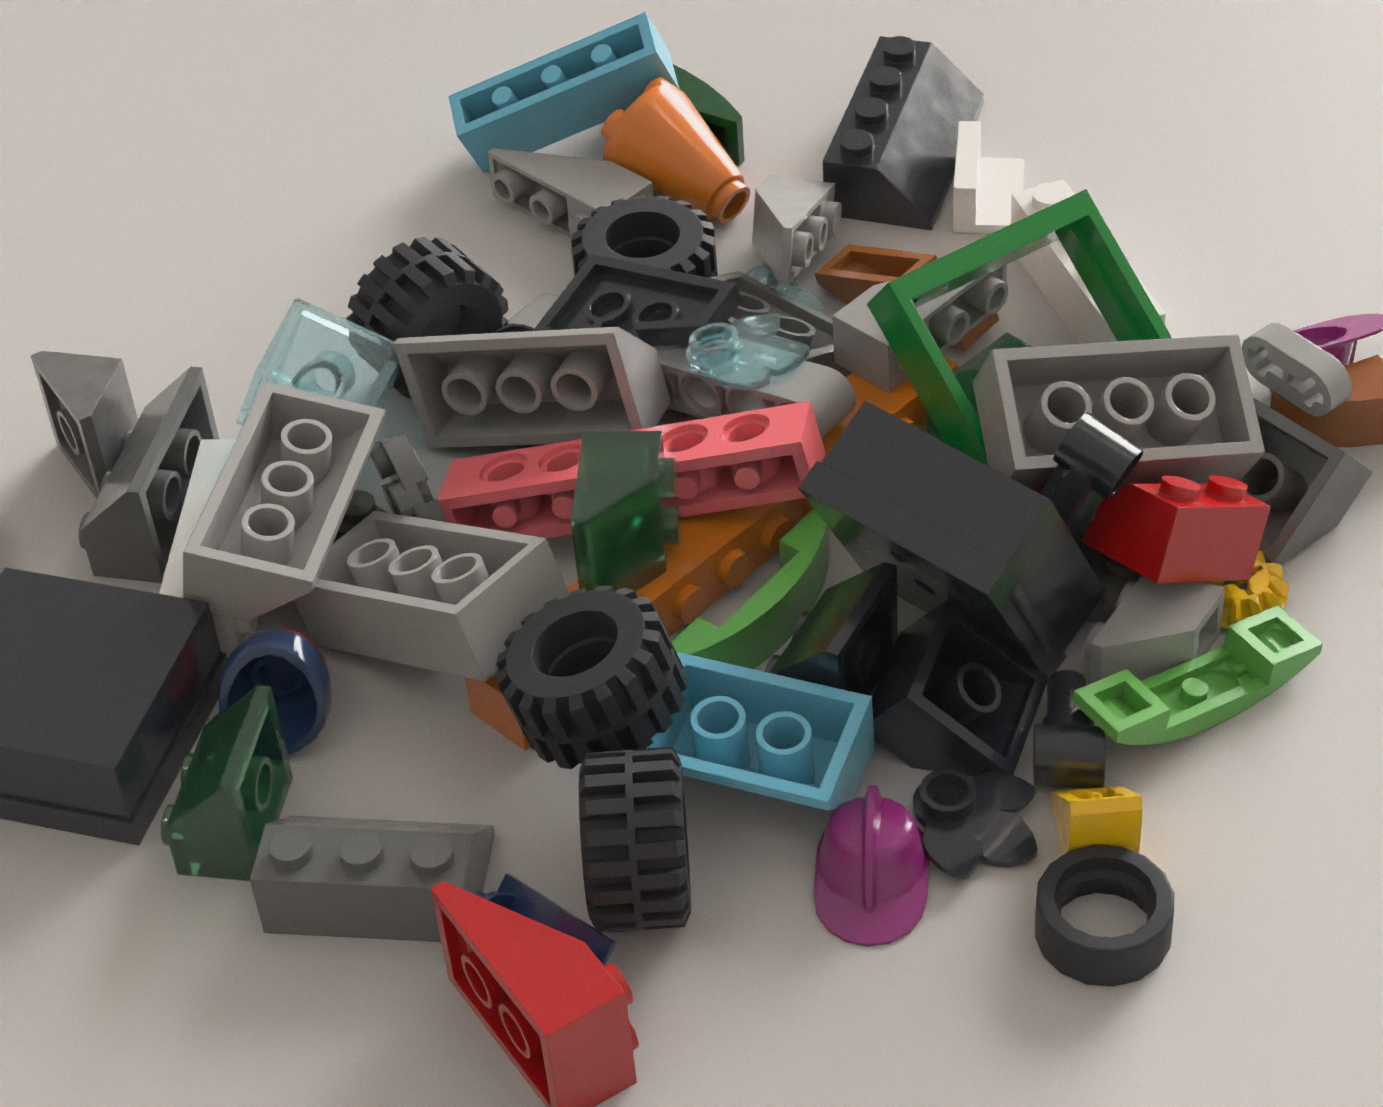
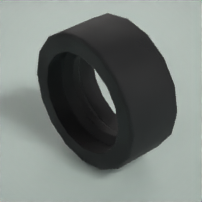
(1099, 958)

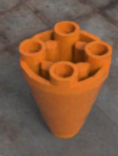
(676, 151)

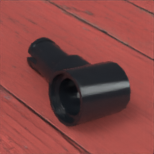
(1067, 742)

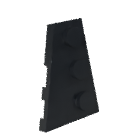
(641, 299)

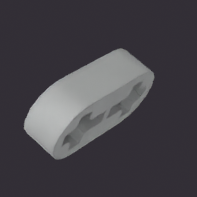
(1296, 369)

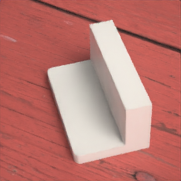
(982, 185)

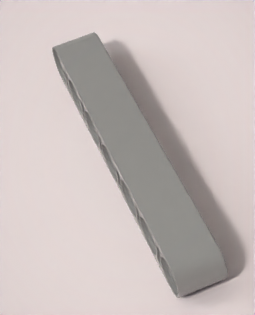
(704, 397)

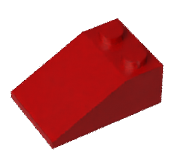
(1182, 529)
(540, 998)

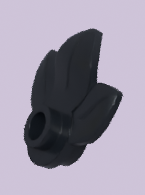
(974, 820)

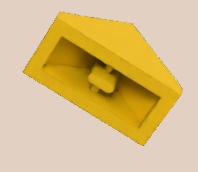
(1097, 817)

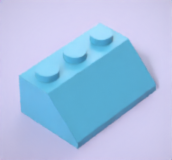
(770, 734)

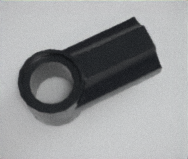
(1089, 469)

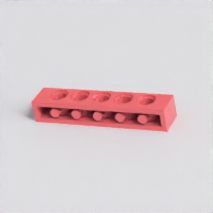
(719, 461)

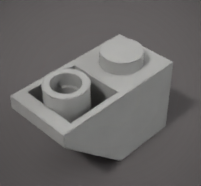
(1155, 628)

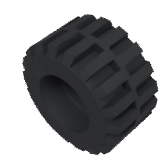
(650, 234)
(427, 293)
(591, 675)
(634, 840)

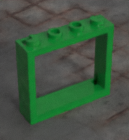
(1095, 257)

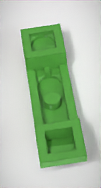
(771, 613)
(1206, 690)

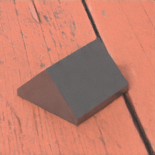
(87, 409)

